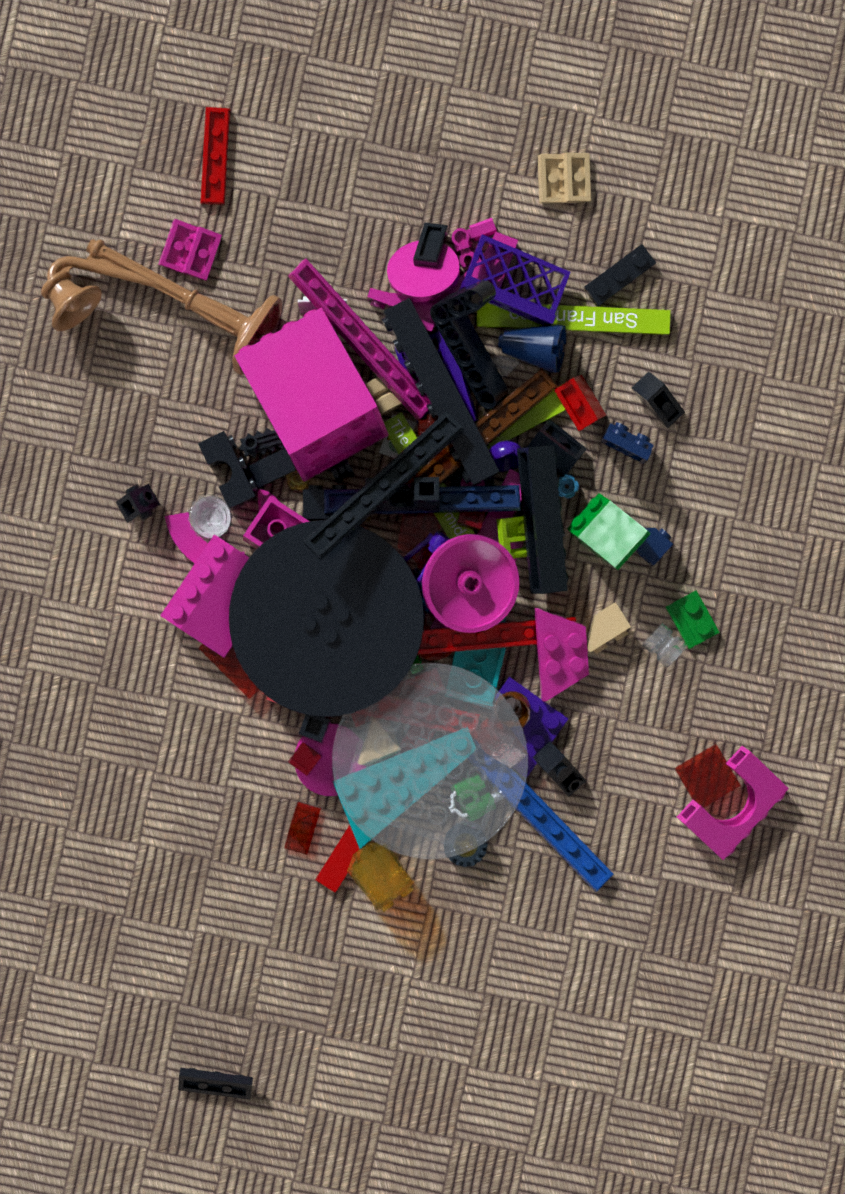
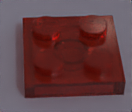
(707, 776)

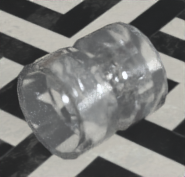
(664, 645)

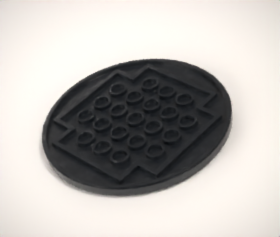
(330, 629)

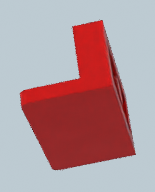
(580, 402)

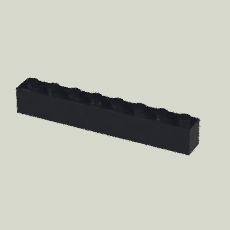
(439, 390)

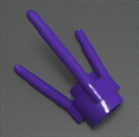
(434, 542)

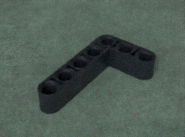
(465, 344)

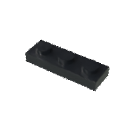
(620, 275)
(215, 1083)

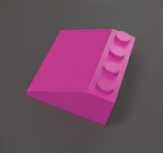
(205, 594)

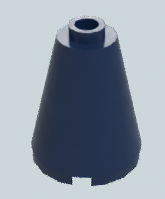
(536, 345)

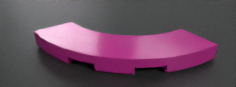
(184, 537)

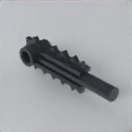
(260, 443)

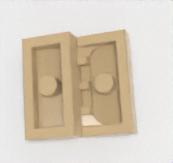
(564, 178)

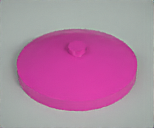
(470, 583)

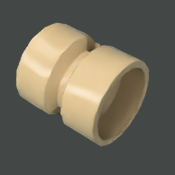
(383, 397)

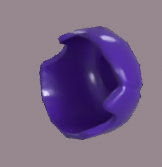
(505, 455)

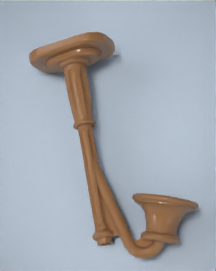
(76, 303)

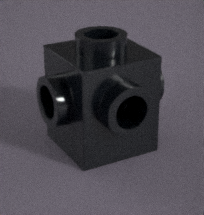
(142, 500)

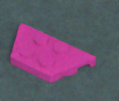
(560, 653)

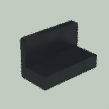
(565, 446)

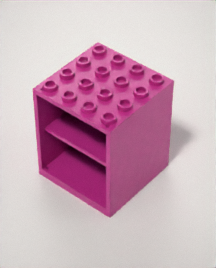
(312, 394)

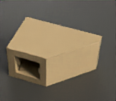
(605, 626)

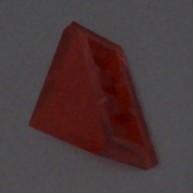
(302, 828)

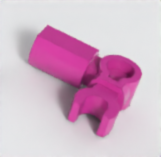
(462, 237)

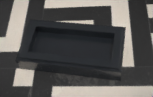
(430, 245)

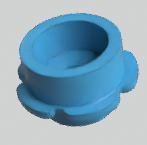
(573, 486)

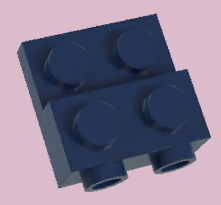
(633, 446)

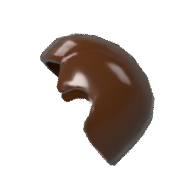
(520, 705)

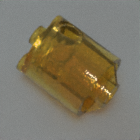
(379, 875)

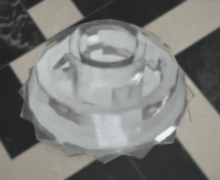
(210, 516)

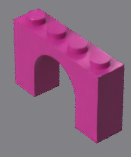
(763, 792)

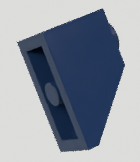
(654, 546)

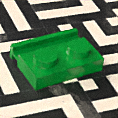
(692, 619)

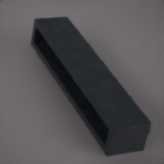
(542, 519)

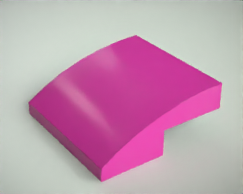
(190, 249)

